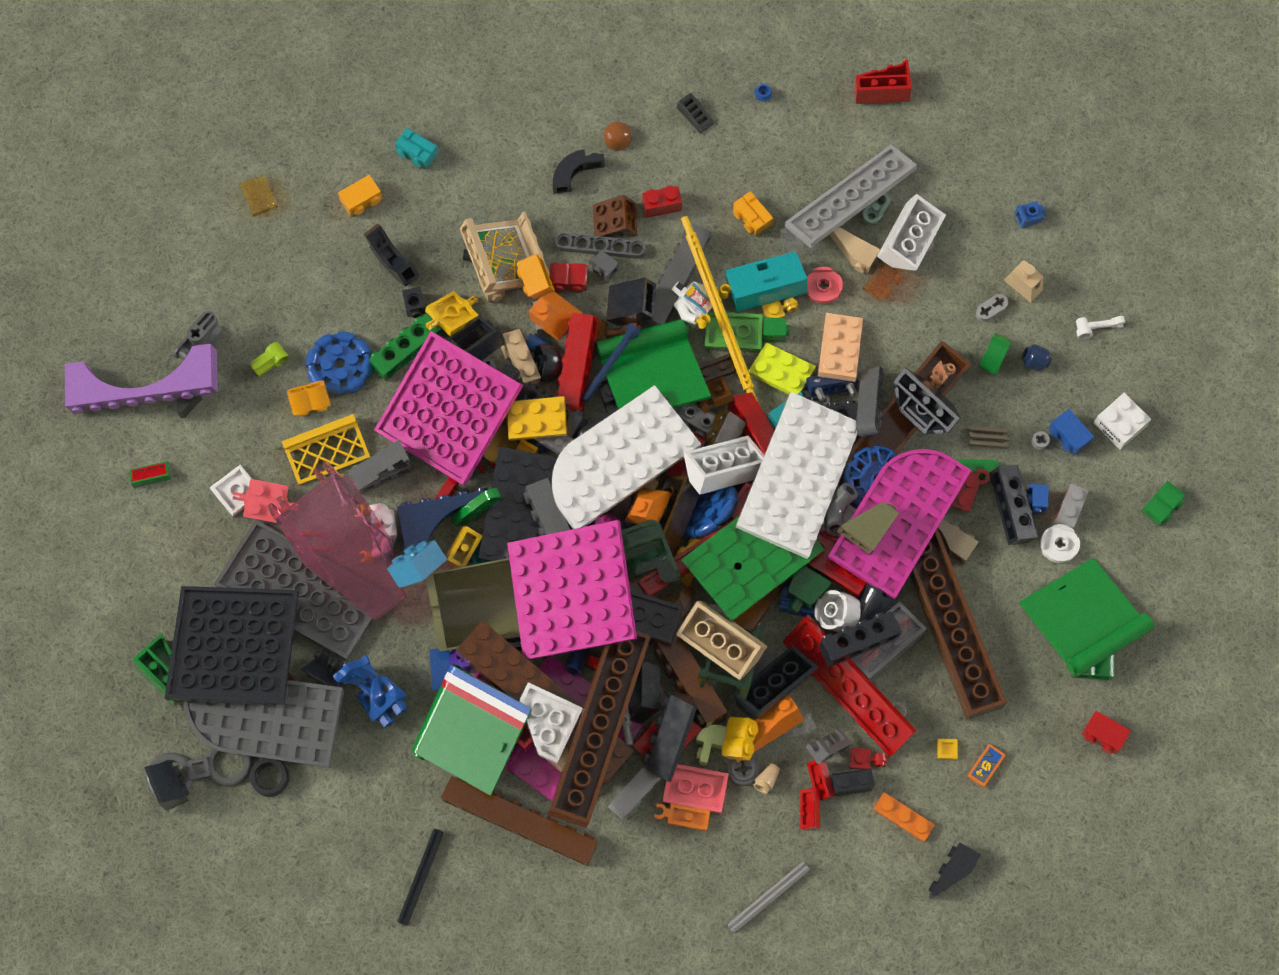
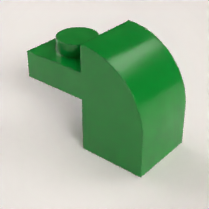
(995, 353)

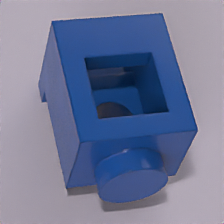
(1027, 218)
(1037, 498)

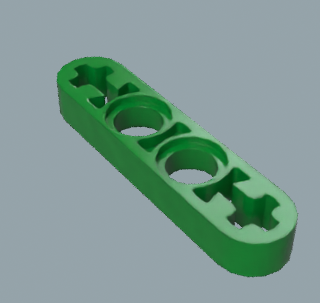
(476, 507)

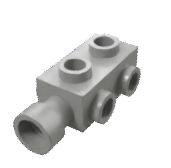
(696, 420)

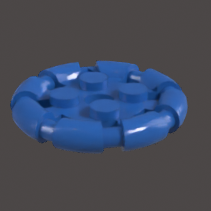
(340, 352)
(866, 474)
(711, 511)

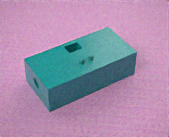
(766, 281)

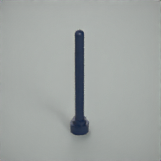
(631, 332)

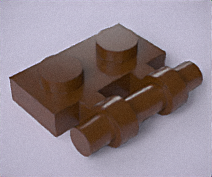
(719, 394)

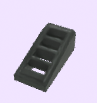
(690, 98)

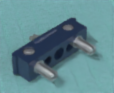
(823, 386)

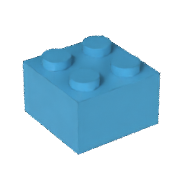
(416, 563)

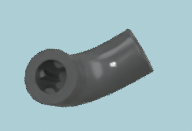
(840, 501)

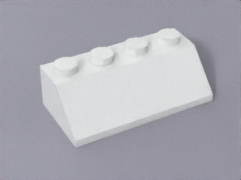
(911, 234)
(723, 464)

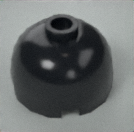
(549, 360)

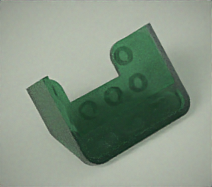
(648, 550)

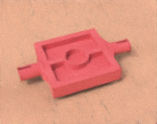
(258, 498)

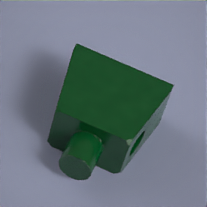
(806, 589)

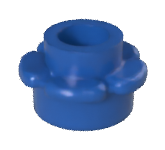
(763, 88)

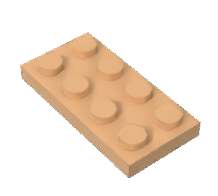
(840, 347)

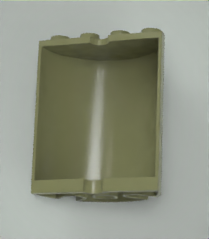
(469, 595)

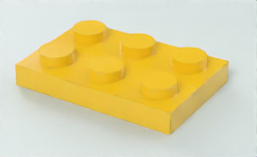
(537, 418)

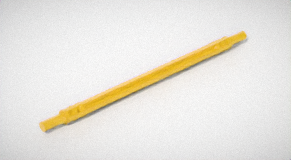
(718, 307)

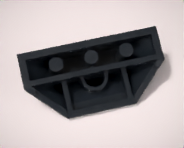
(924, 404)

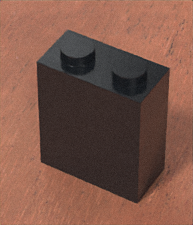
(631, 301)

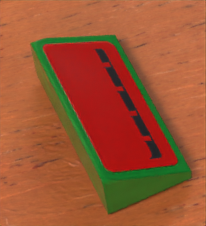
(149, 474)

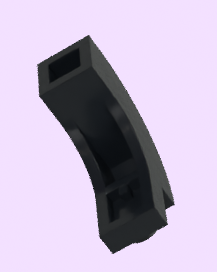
(390, 257)

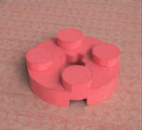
(826, 275)

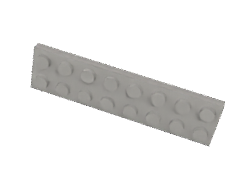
(850, 196)

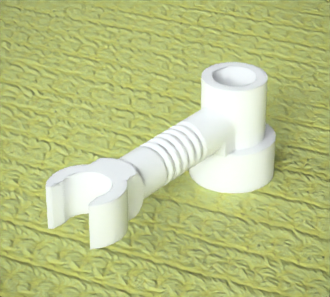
(1084, 327)

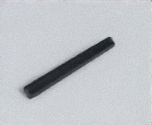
(420, 877)

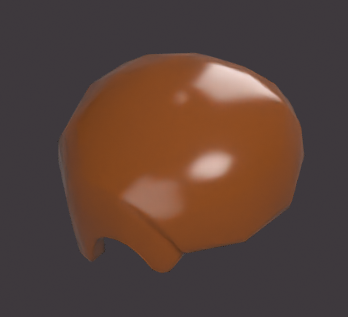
(617, 136)

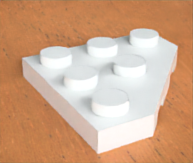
(549, 721)

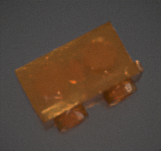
(882, 280)

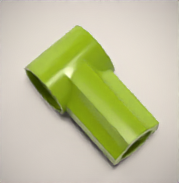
(273, 356)

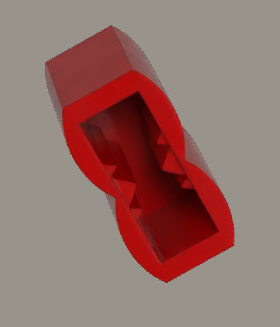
(569, 277)

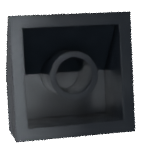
(167, 784)

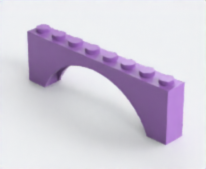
(192, 378)

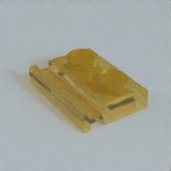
(258, 195)

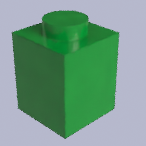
(775, 329)

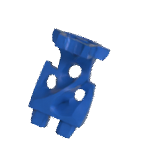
(372, 685)

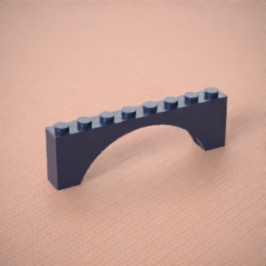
(421, 519)

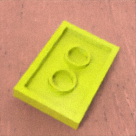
(781, 369)

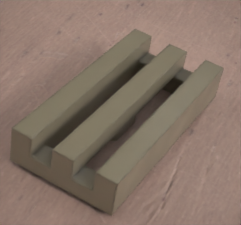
(1004, 438)

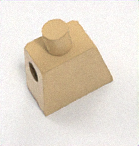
(1026, 280)

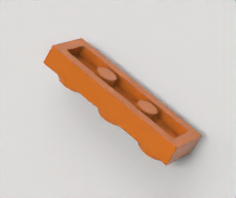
(903, 817)

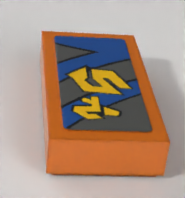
(986, 765)

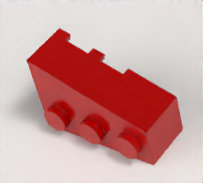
(885, 85)

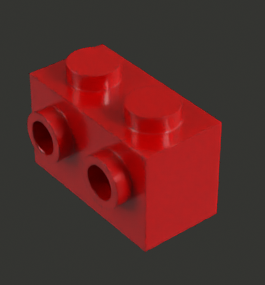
(661, 201)
(1105, 733)

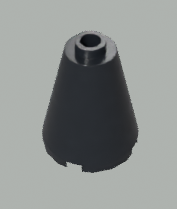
(873, 602)

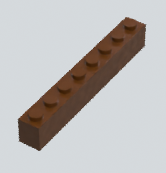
(520, 821)

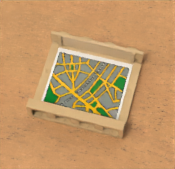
(498, 248)

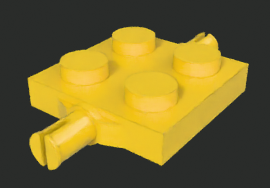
(451, 313)

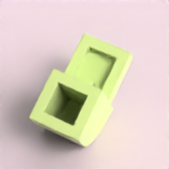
(710, 737)

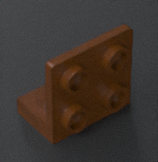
(615, 216)

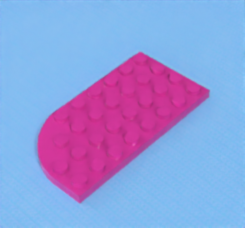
(922, 490)

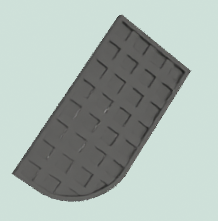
(292, 732)

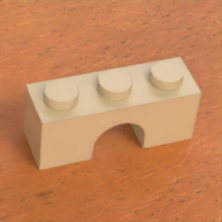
(517, 350)

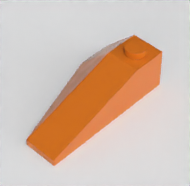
(776, 722)

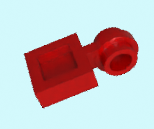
(861, 759)

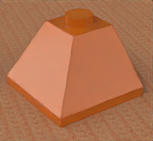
(552, 314)
(647, 505)

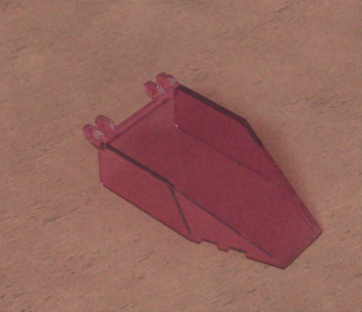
(342, 542)

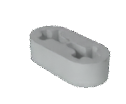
(989, 304)

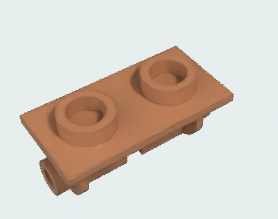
(940, 374)

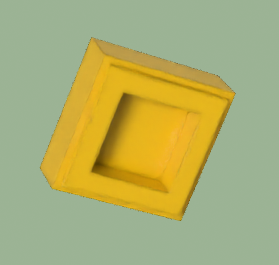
(947, 749)

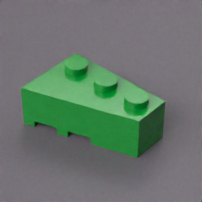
(154, 663)

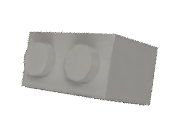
(1071, 506)

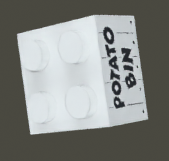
(1122, 421)

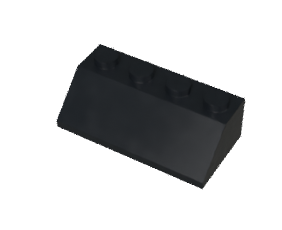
(775, 682)
(669, 735)

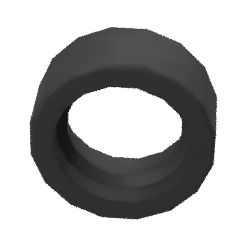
(254, 777)

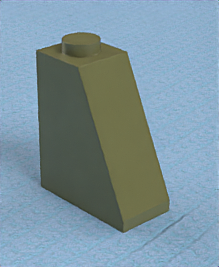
(869, 526)

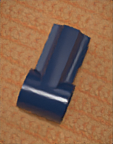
(576, 661)

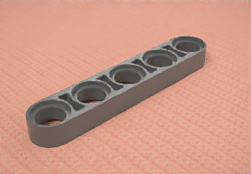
(608, 241)

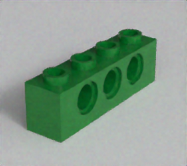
(388, 368)

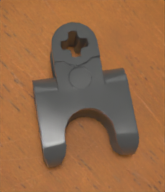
(202, 331)

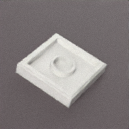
(237, 481)

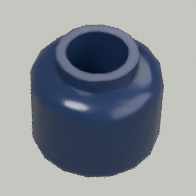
(1036, 357)

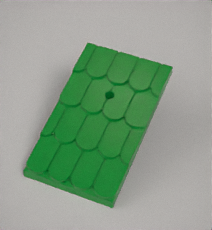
(762, 568)

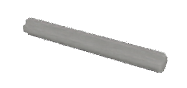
(768, 897)

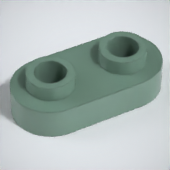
(876, 210)

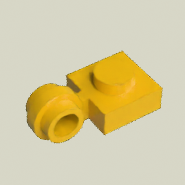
(776, 310)

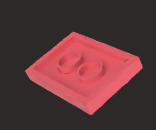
(696, 788)

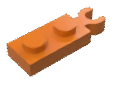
(684, 816)

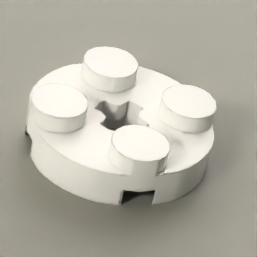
(1068, 537)

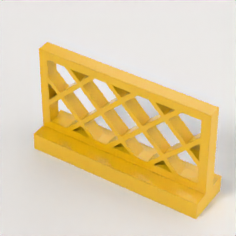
(324, 433)

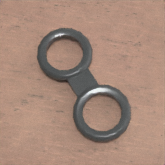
(203, 768)

